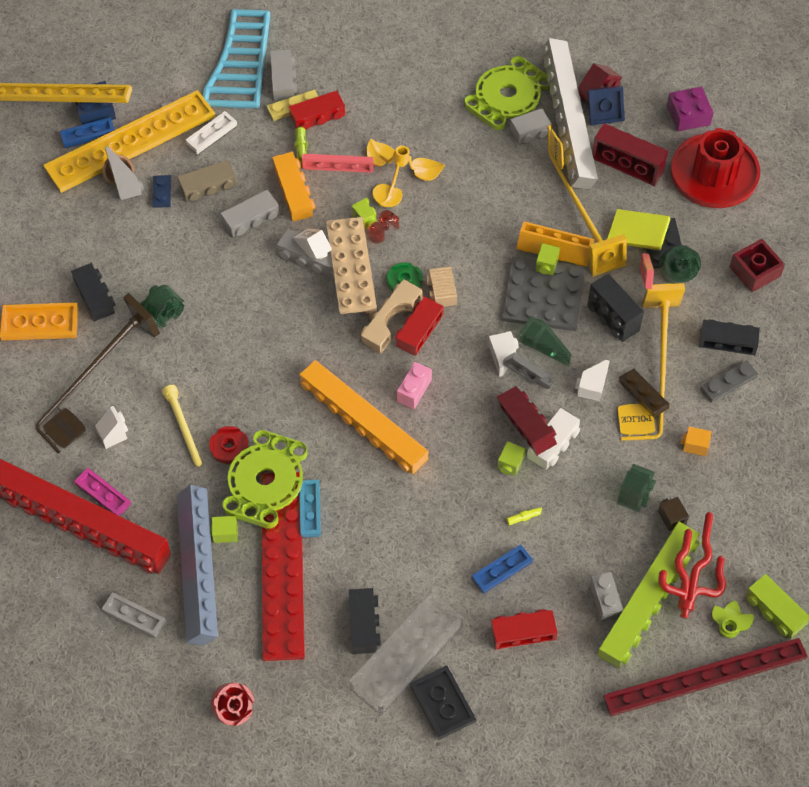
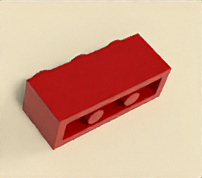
(317, 110)
(419, 326)
(523, 629)

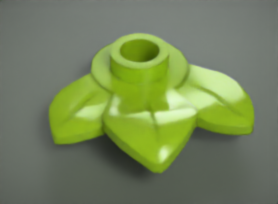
(733, 617)

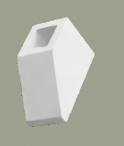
(111, 428)

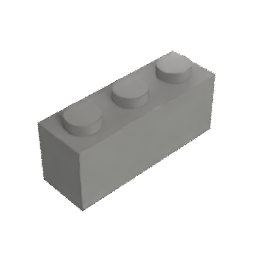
(283, 74)
(250, 213)

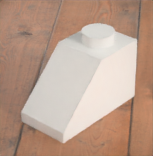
(313, 243)
(501, 347)
(592, 381)

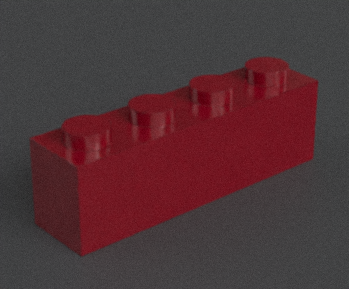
(527, 420)

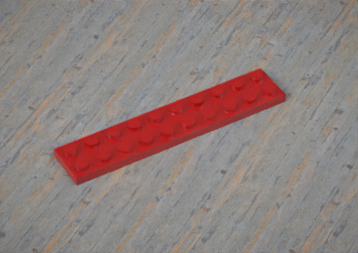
(283, 583)

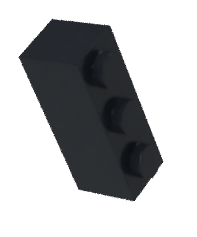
(93, 291)
(729, 337)
(364, 621)

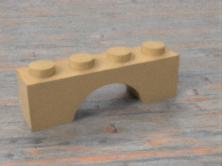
(402, 300)

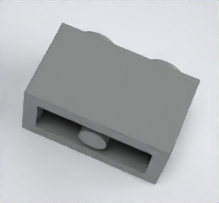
(530, 126)
(606, 597)

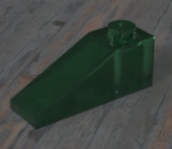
(543, 339)

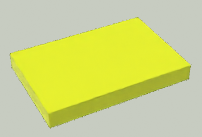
(640, 228)

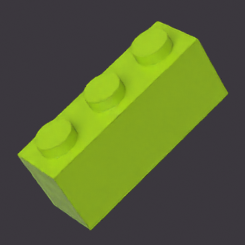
(777, 606)

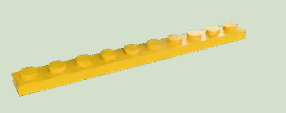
(65, 92)

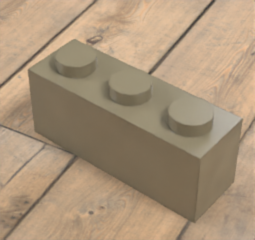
(207, 181)

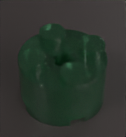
(669, 264)
(163, 304)

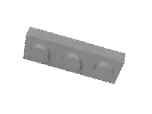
(133, 615)

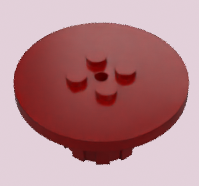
(715, 169)

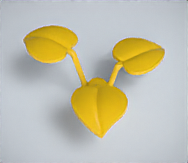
(423, 169)

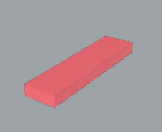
(337, 163)
(646, 271)

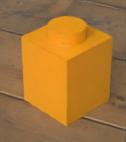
(696, 441)

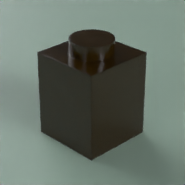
(672, 512)

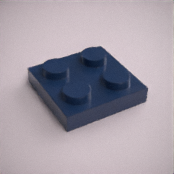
(606, 105)

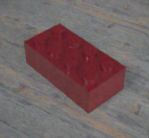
(629, 154)

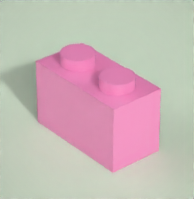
(414, 385)

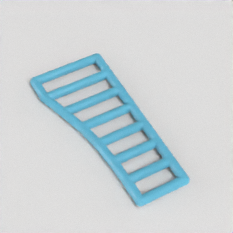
(223, 62)

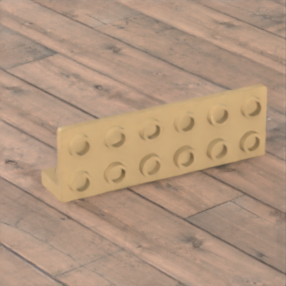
(351, 266)

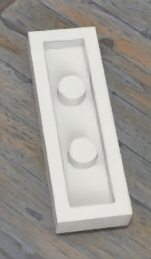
(211, 132)

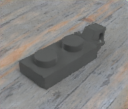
(528, 370)

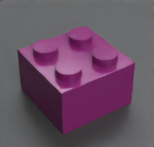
(690, 109)

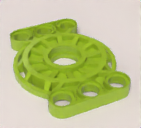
(507, 107)
(270, 497)

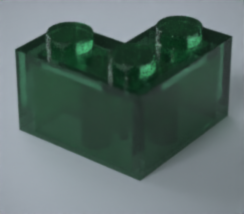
(636, 488)

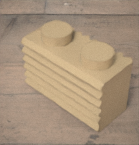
(442, 286)

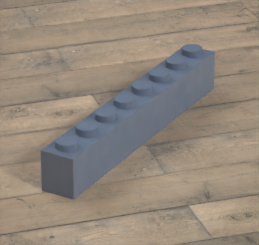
(197, 566)

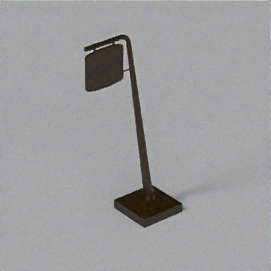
(66, 426)

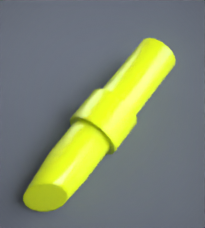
(524, 516)

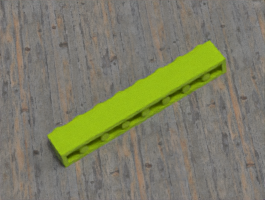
(645, 600)

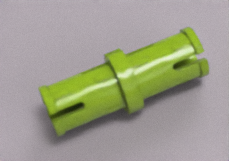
(300, 142)

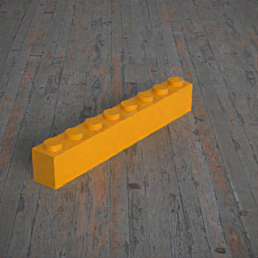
(363, 417)

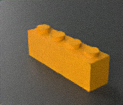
(293, 186)
(572, 246)

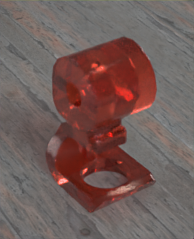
(377, 229)

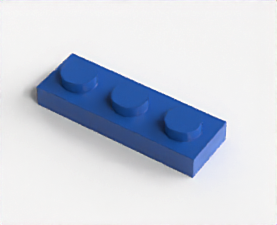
(86, 132)
(502, 569)

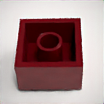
(756, 265)

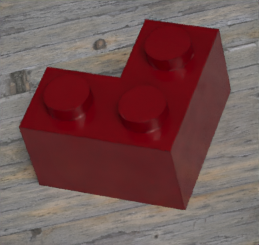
(598, 77)

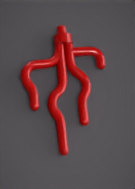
(689, 589)

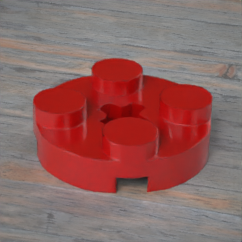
(221, 438)

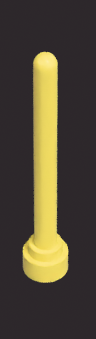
(171, 393)

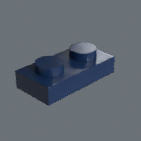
(161, 191)

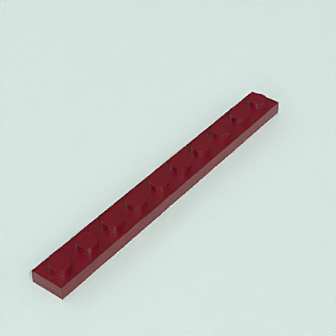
(704, 677)

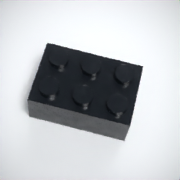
(615, 307)

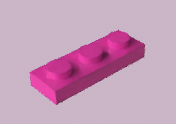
(102, 492)

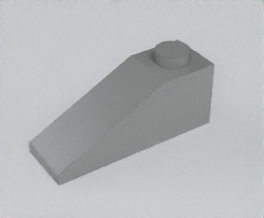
(124, 178)

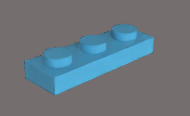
(310, 509)

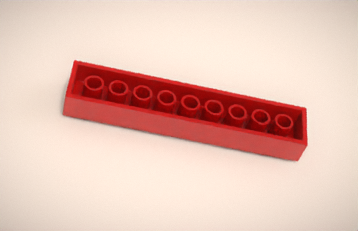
(83, 519)

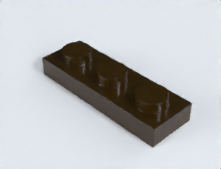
(644, 392)

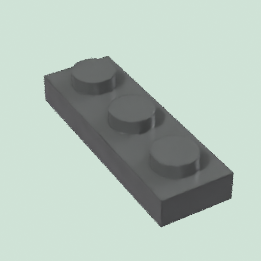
(729, 381)

